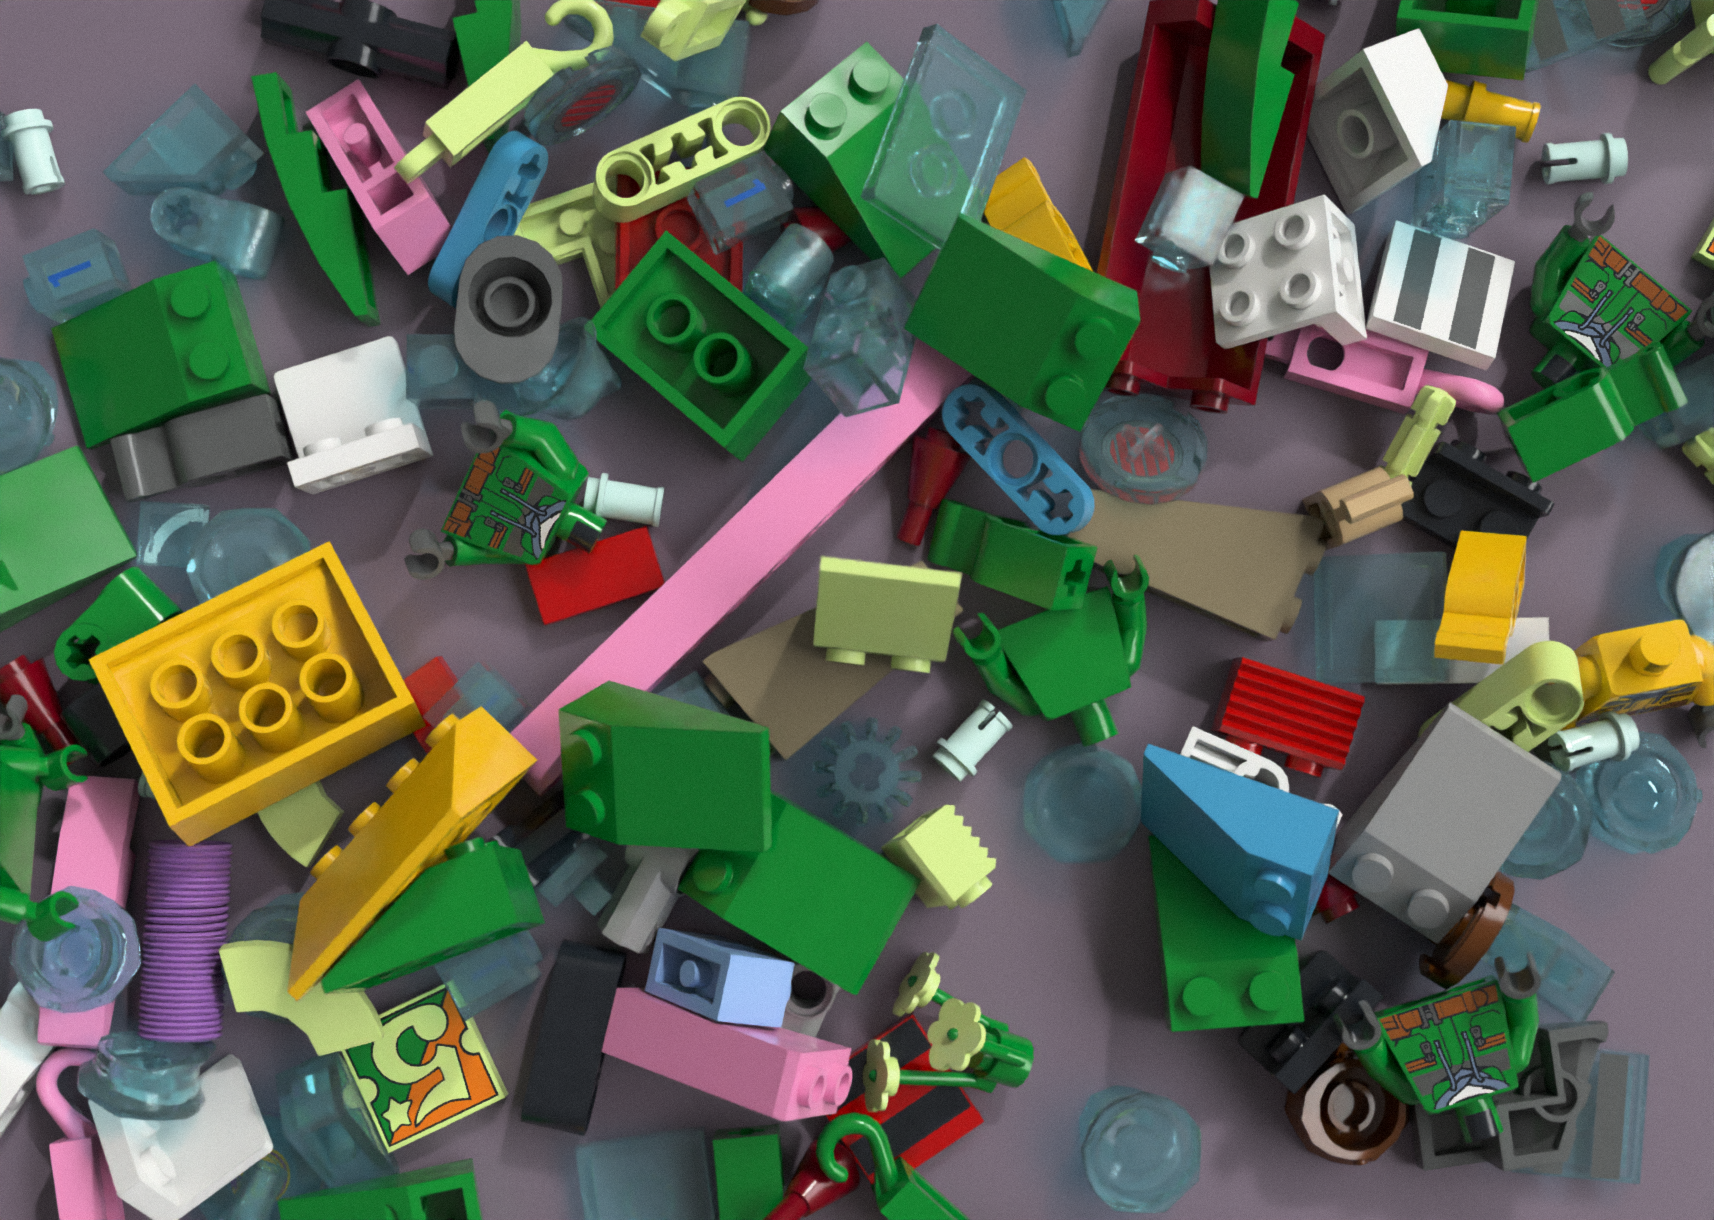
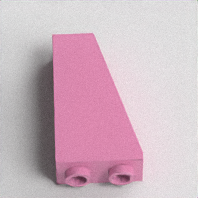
(745, 1064)

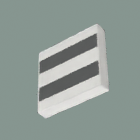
(1441, 295)

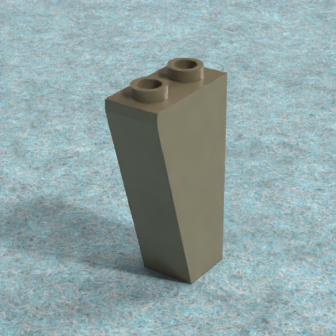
(1211, 557)
(788, 683)

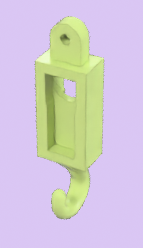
(695, 26)
(501, 93)

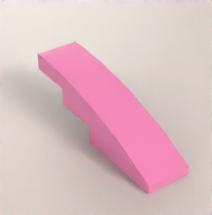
(98, 857)

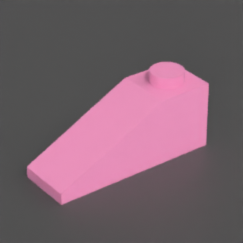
(366, 154)

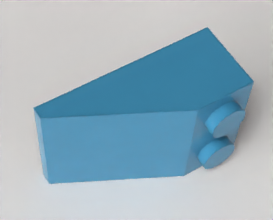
(1241, 838)

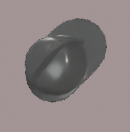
(508, 309)

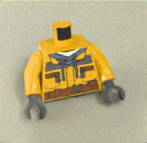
(1644, 673)

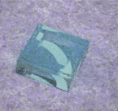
(168, 532)

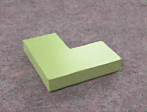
(573, 229)

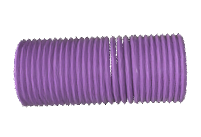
(180, 947)

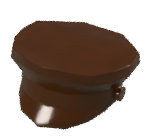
(1345, 1112)

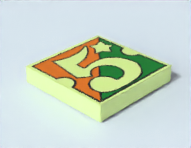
(424, 1069)

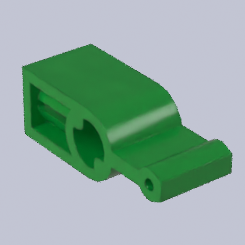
(1590, 411)
(1012, 556)
(748, 1171)

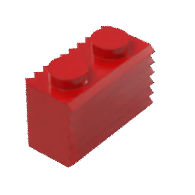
(1287, 715)

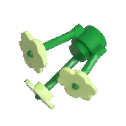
(958, 1039)

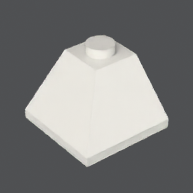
(1378, 118)

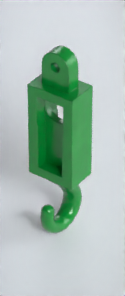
(897, 1185)

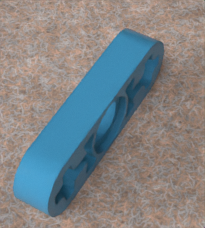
(491, 208)
(998, 413)

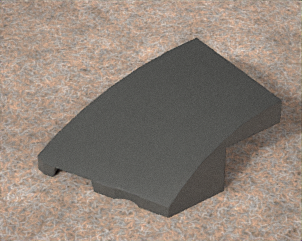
(1535, 1115)

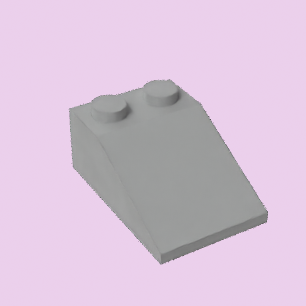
(1442, 822)

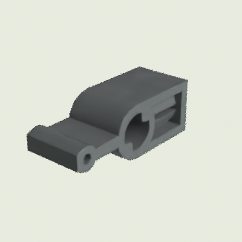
(203, 448)

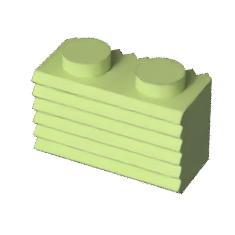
(943, 857)

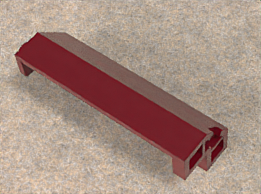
(1176, 339)

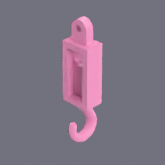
(1378, 372)
(77, 1160)

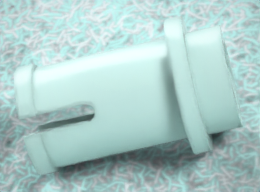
(33, 150)
(1587, 160)
(623, 500)
(1609, 737)
(970, 742)

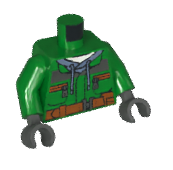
(1601, 305)
(511, 499)
(1453, 1045)

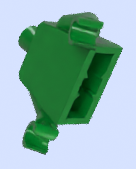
(1068, 657)
(17, 836)

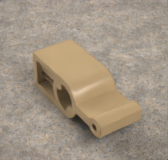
(1359, 505)

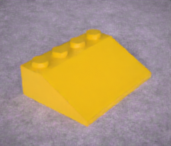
(256, 694)
(430, 809)

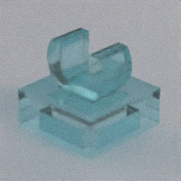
(578, 878)

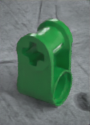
(120, 612)

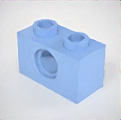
(720, 978)

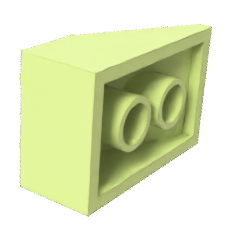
(884, 613)

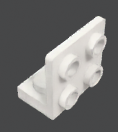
(1288, 274)
(350, 416)
(182, 1162)

